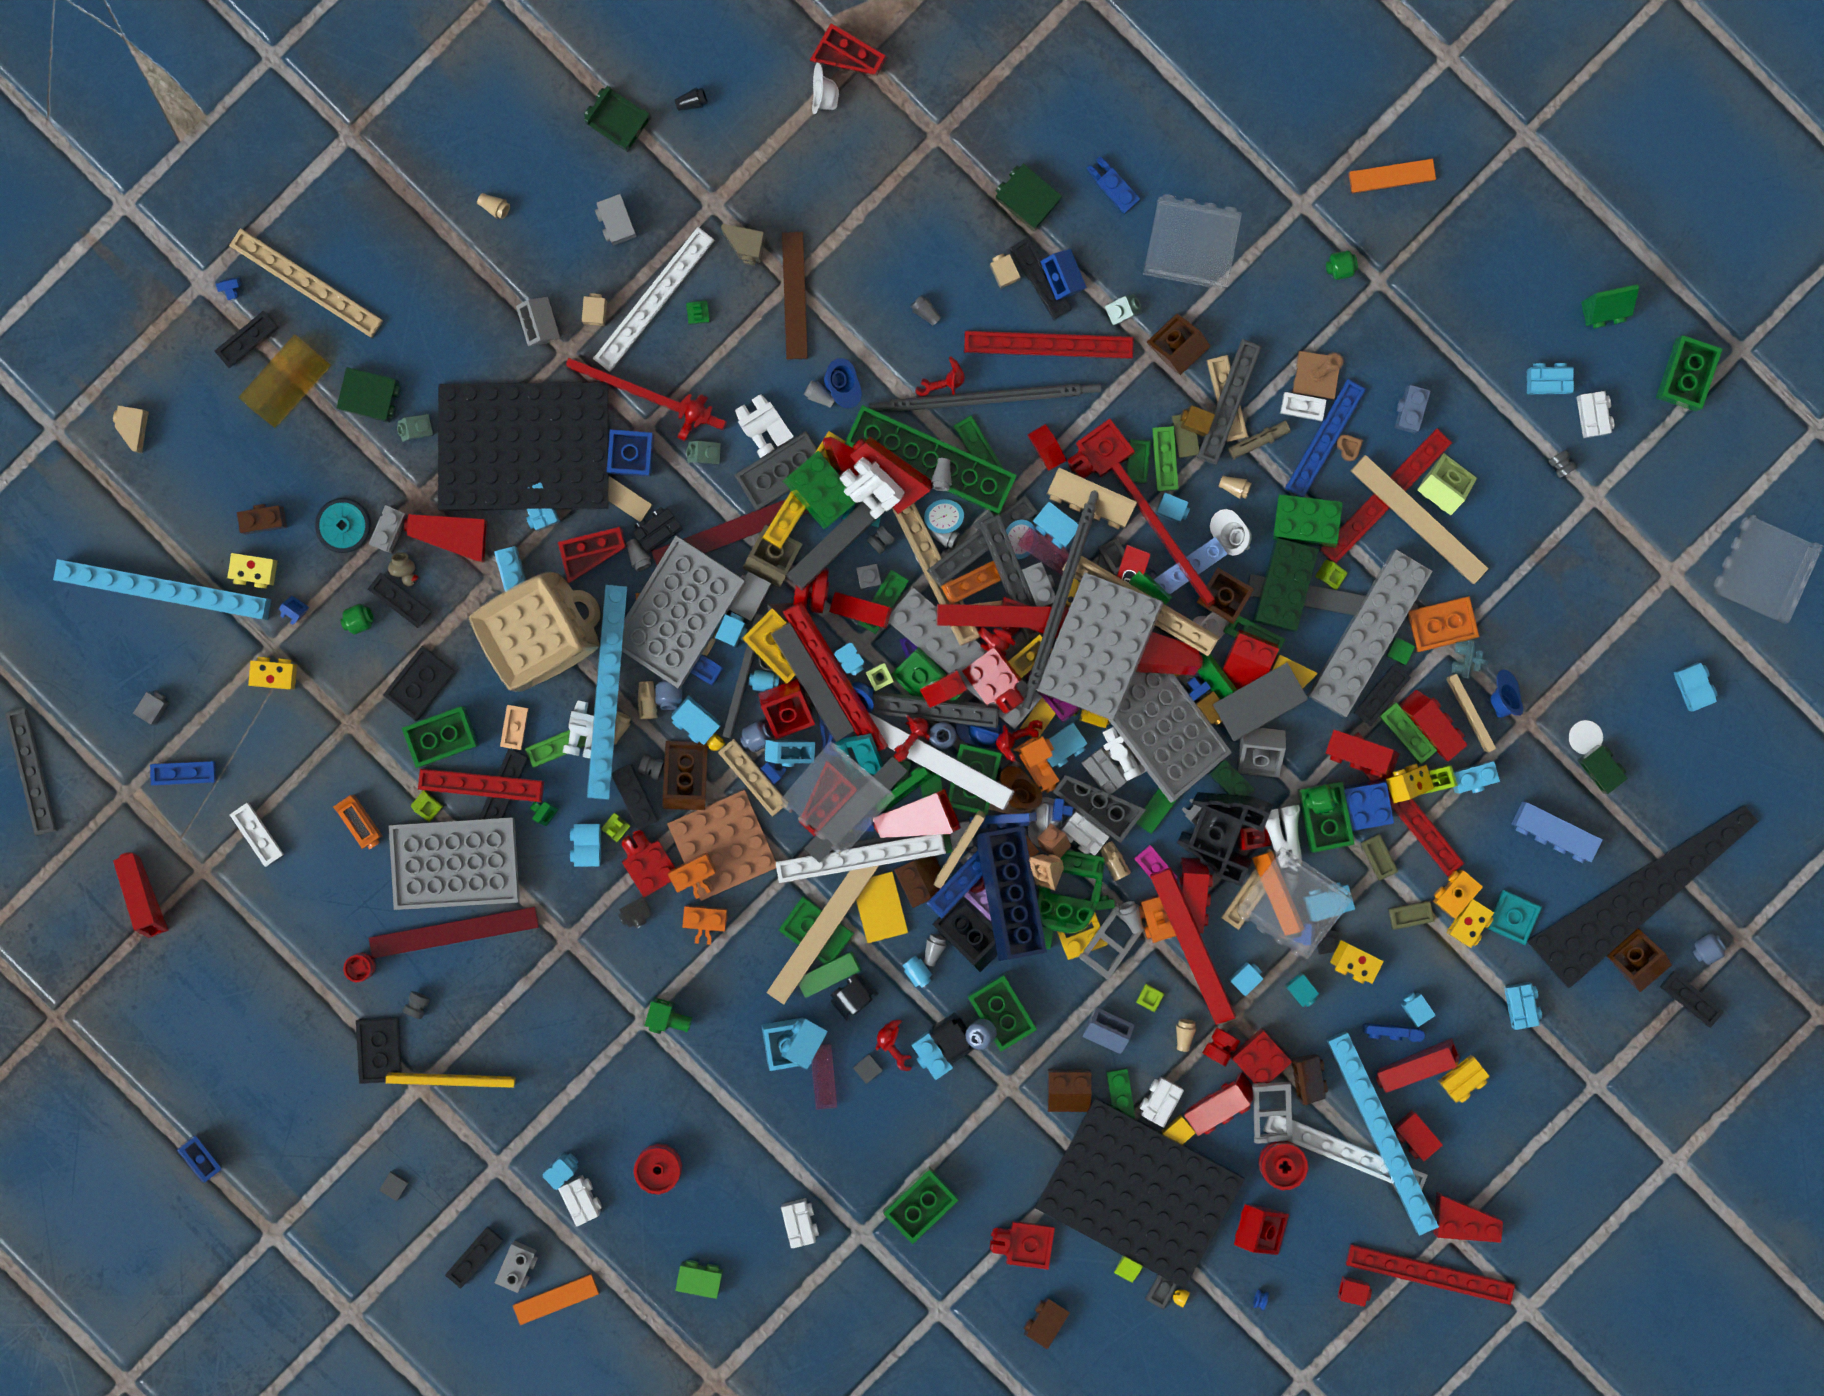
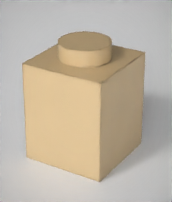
(1004, 270)
(594, 310)

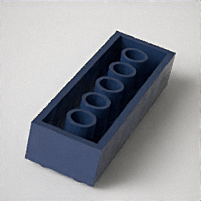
(1011, 893)

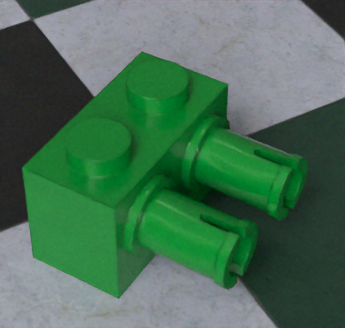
(662, 1016)

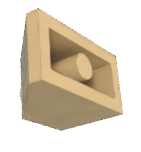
(132, 426)

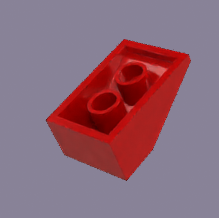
(1249, 658)

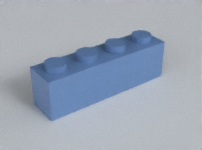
(1556, 832)

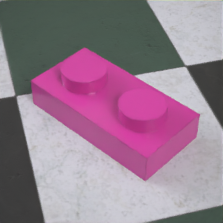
(1151, 861)

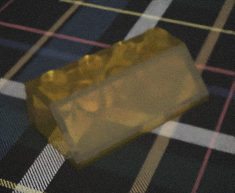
(284, 381)

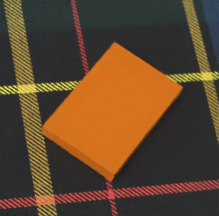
(1443, 624)

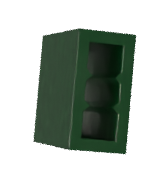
(1027, 196)
(368, 395)

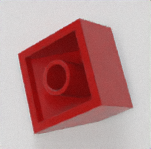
(1261, 1229)

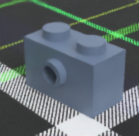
(1412, 409)
(1108, 1030)

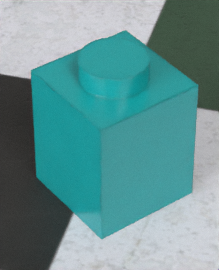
(1302, 990)

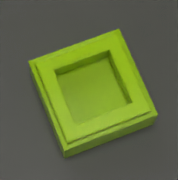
(1150, 997)

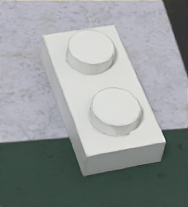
(1303, 406)

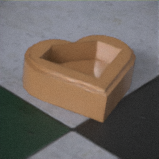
(1349, 447)

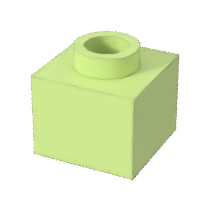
(872, 677)

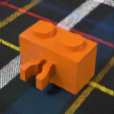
(1036, 753)
(692, 872)
(705, 919)
(1156, 919)

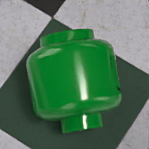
(1342, 265)
(357, 619)
(1322, 799)

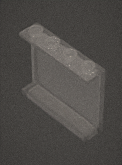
(1192, 242)
(1767, 569)
(837, 798)
(1294, 904)

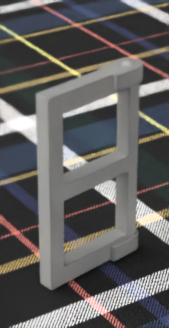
(1100, 934)
(1262, 1087)

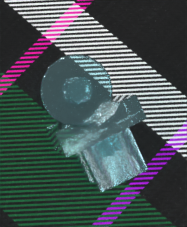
(1467, 649)

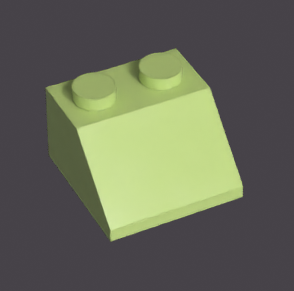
(1447, 484)

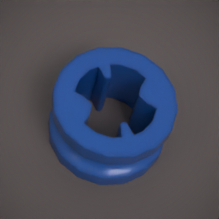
(1260, 1300)

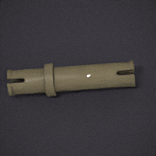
(1268, 435)

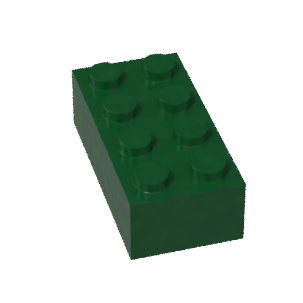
(1285, 585)

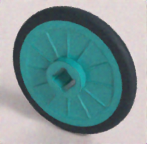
(350, 537)

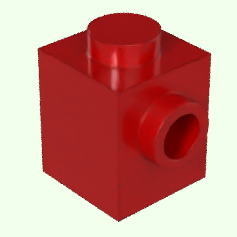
(1354, 1291)

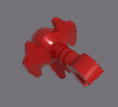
(953, 380)
(693, 411)
(1001, 639)
(918, 728)
(1006, 739)
(886, 1039)

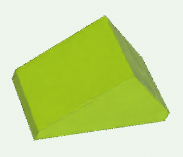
(1442, 778)

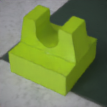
(616, 827)

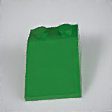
(1610, 306)

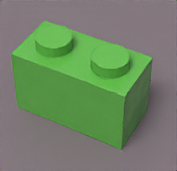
(699, 1279)

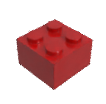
(786, 709)
(1260, 1058)

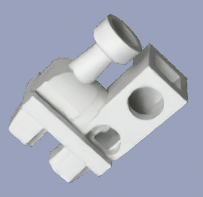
(763, 420)
(871, 481)
(580, 725)
(1121, 752)

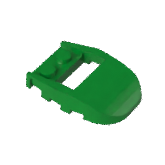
(1069, 913)

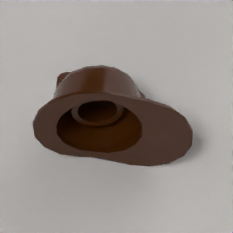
(1026, 792)

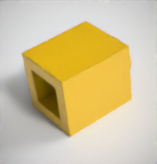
(1179, 1130)

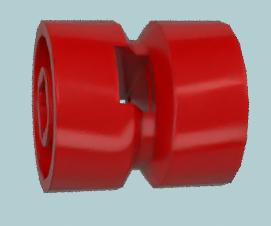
(359, 967)
(1221, 1046)

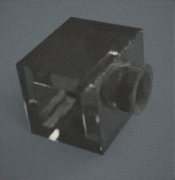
(635, 913)

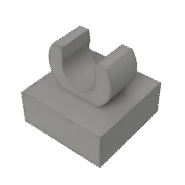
(1193, 814)

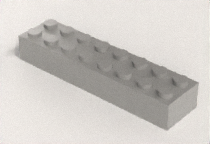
(917, 620)
(1369, 633)

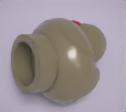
(403, 567)

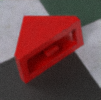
(1047, 447)
(1252, 838)

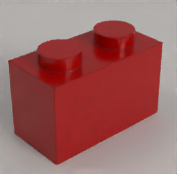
(1417, 1136)

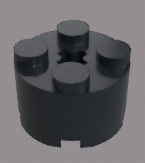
(853, 996)
(952, 1038)

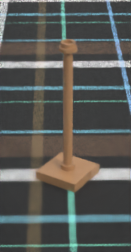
(1317, 374)

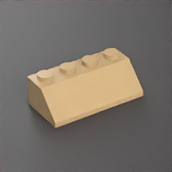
(1076, 492)

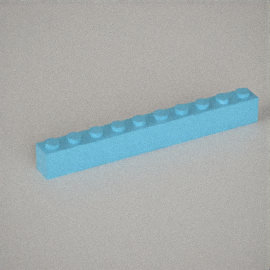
(162, 589)
(606, 692)
(1382, 1133)

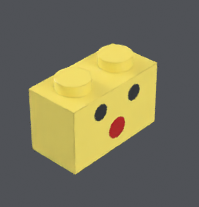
(252, 569)

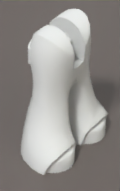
(1290, 819)

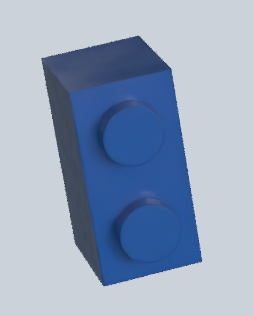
(1063, 274)
(199, 1159)

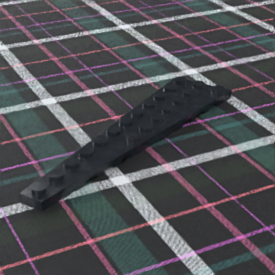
(1599, 926)

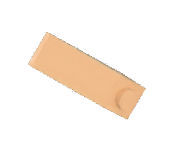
(1046, 870)

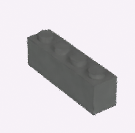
(1103, 809)

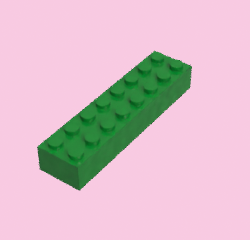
(970, 476)

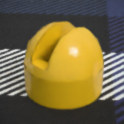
(715, 742)
(1181, 1297)

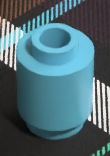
(763, 680)
(917, 972)

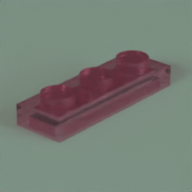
(1044, 550)
(824, 1078)

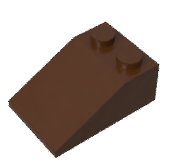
(685, 775)

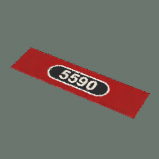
(1132, 562)

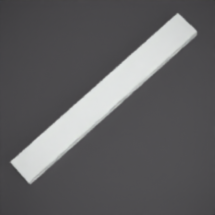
(654, 299)
(946, 766)
(861, 858)
(1335, 1148)

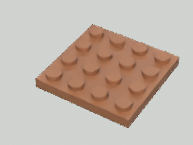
(731, 839)

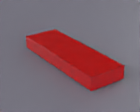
(860, 610)

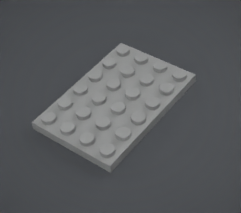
(679, 611)
(1099, 646)
(1168, 733)
(454, 863)

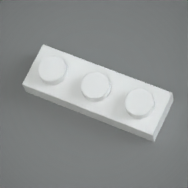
(256, 834)

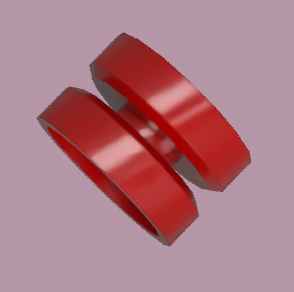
(816, 591)
(1283, 1177)
(653, 1180)

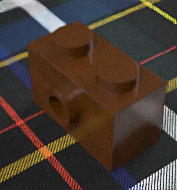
(261, 519)
(1045, 1323)

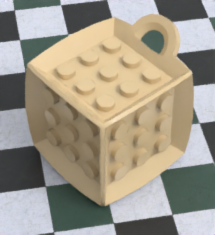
(536, 630)

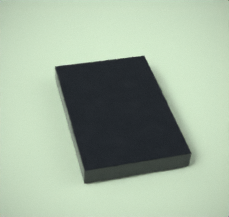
(419, 683)
(378, 1049)

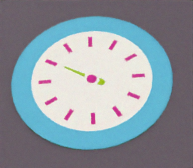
(944, 516)
(1015, 532)

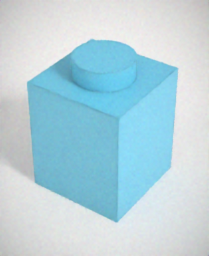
(1172, 508)
(1246, 978)
(1417, 1008)

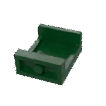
(616, 118)

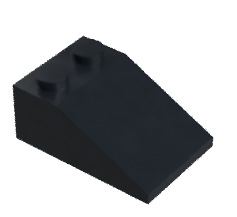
(969, 933)

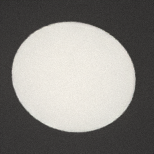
(1585, 736)

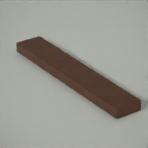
(794, 295)

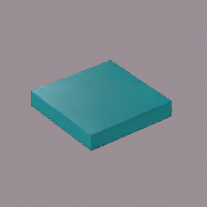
(1514, 917)

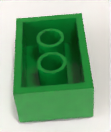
(1689, 373)
(819, 490)
(1307, 520)
(440, 736)
(983, 762)
(1330, 828)
(1002, 1007)
(920, 1205)

